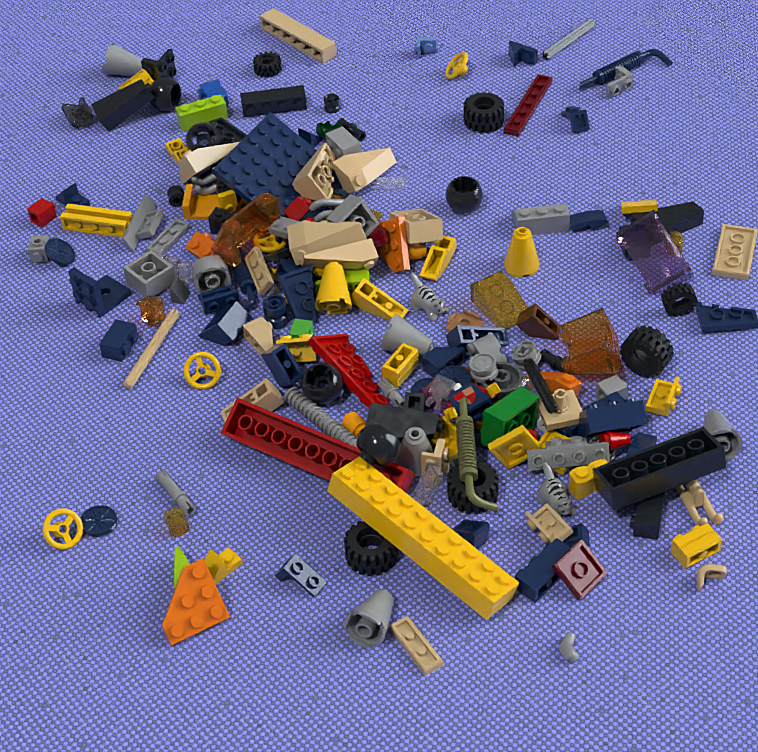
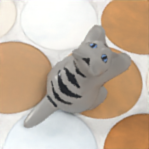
(425, 299)
(554, 493)

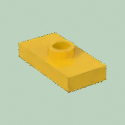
(228, 200)

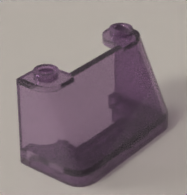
(654, 253)

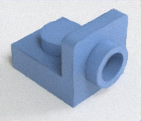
(425, 45)

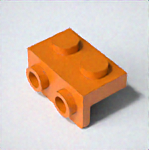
(200, 244)

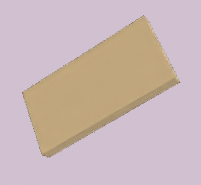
(735, 252)

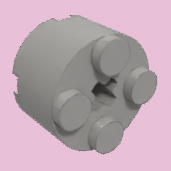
(210, 273)
(487, 344)

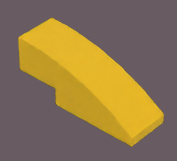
(438, 258)

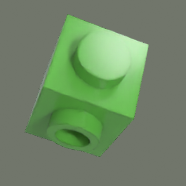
(301, 327)

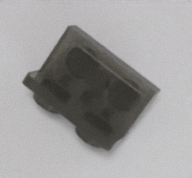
(78, 115)

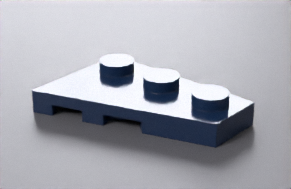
(299, 293)
(722, 319)

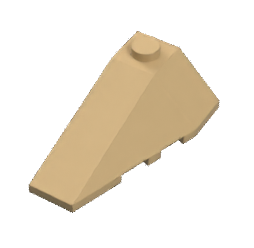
(202, 158)
(362, 168)
(316, 176)
(311, 237)
(350, 256)

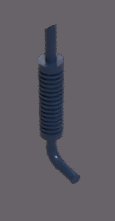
(628, 62)
(245, 281)

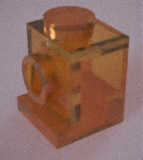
(151, 310)

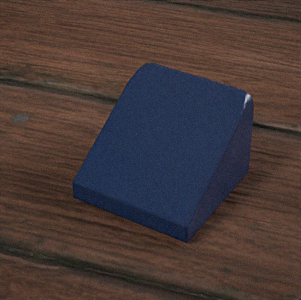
(579, 532)

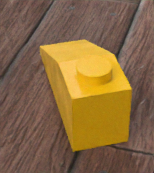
(376, 302)

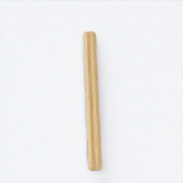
(151, 349)

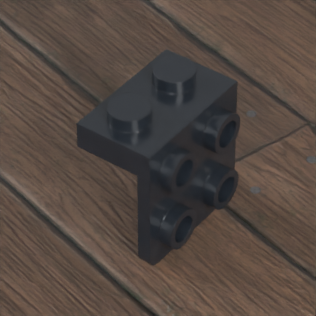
(162, 68)

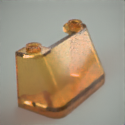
(243, 225)
(591, 345)

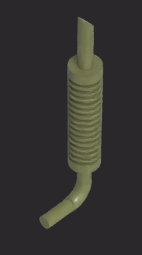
(467, 456)

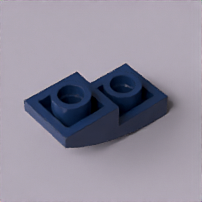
(594, 218)

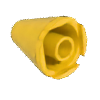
(521, 254)
(333, 291)

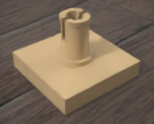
(567, 412)

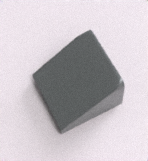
(178, 291)

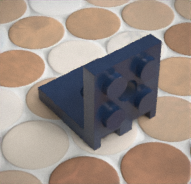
(91, 292)

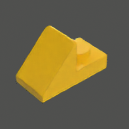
(222, 564)

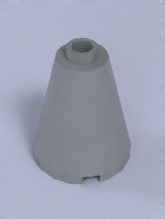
(121, 62)
(403, 332)
(724, 433)
(412, 446)
(370, 619)

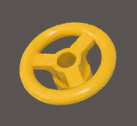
(459, 67)
(269, 243)
(209, 372)
(69, 543)

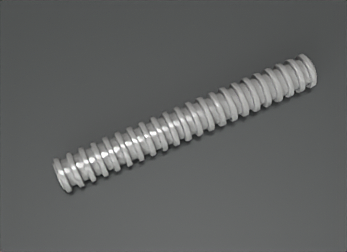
(318, 416)

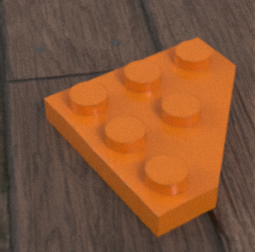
(396, 250)
(194, 604)

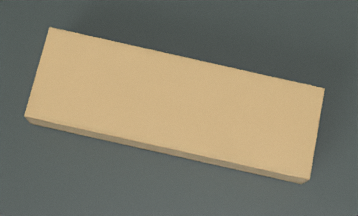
(259, 270)
(416, 645)

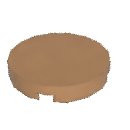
(463, 319)

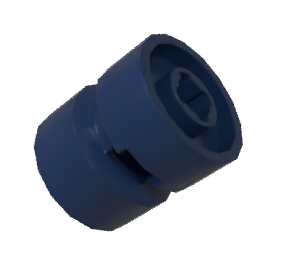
(275, 311)

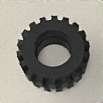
(483, 112)
(646, 351)
(487, 488)
(368, 560)

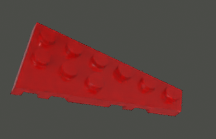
(355, 374)

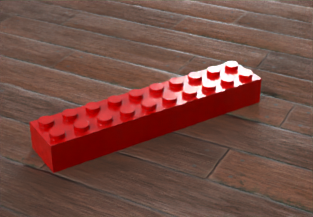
(298, 443)

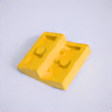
(638, 206)

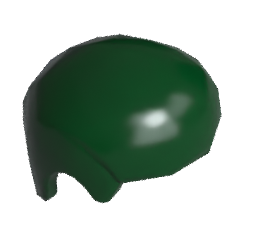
(322, 129)

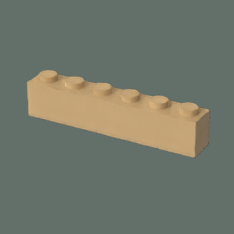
(298, 35)

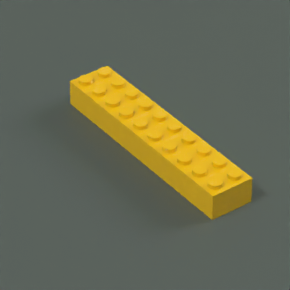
(423, 537)

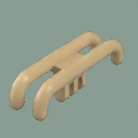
(694, 498)

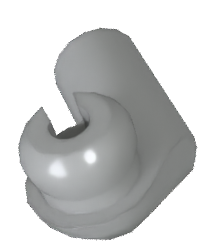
(566, 648)

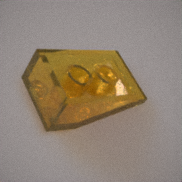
(498, 299)

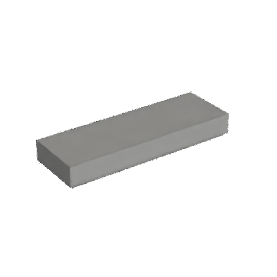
(169, 237)

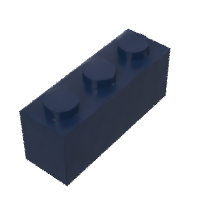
(539, 575)

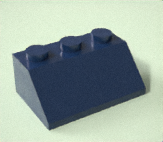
(611, 418)

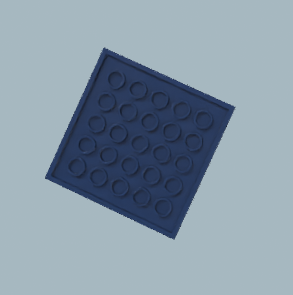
(267, 163)

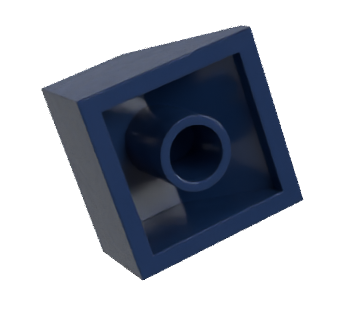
(226, 325)

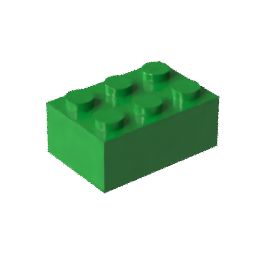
(509, 413)

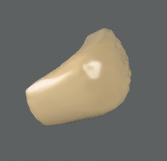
(711, 571)

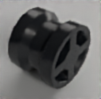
(331, 103)
(175, 195)

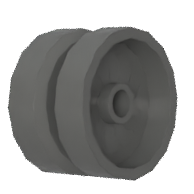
(506, 379)

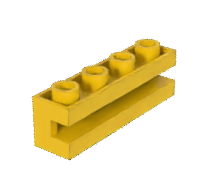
(95, 220)

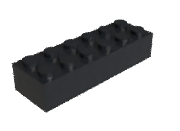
(659, 468)

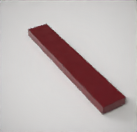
(527, 105)

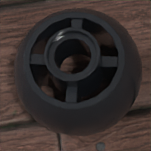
(166, 94)
(200, 128)
(464, 194)
(326, 383)
(378, 445)

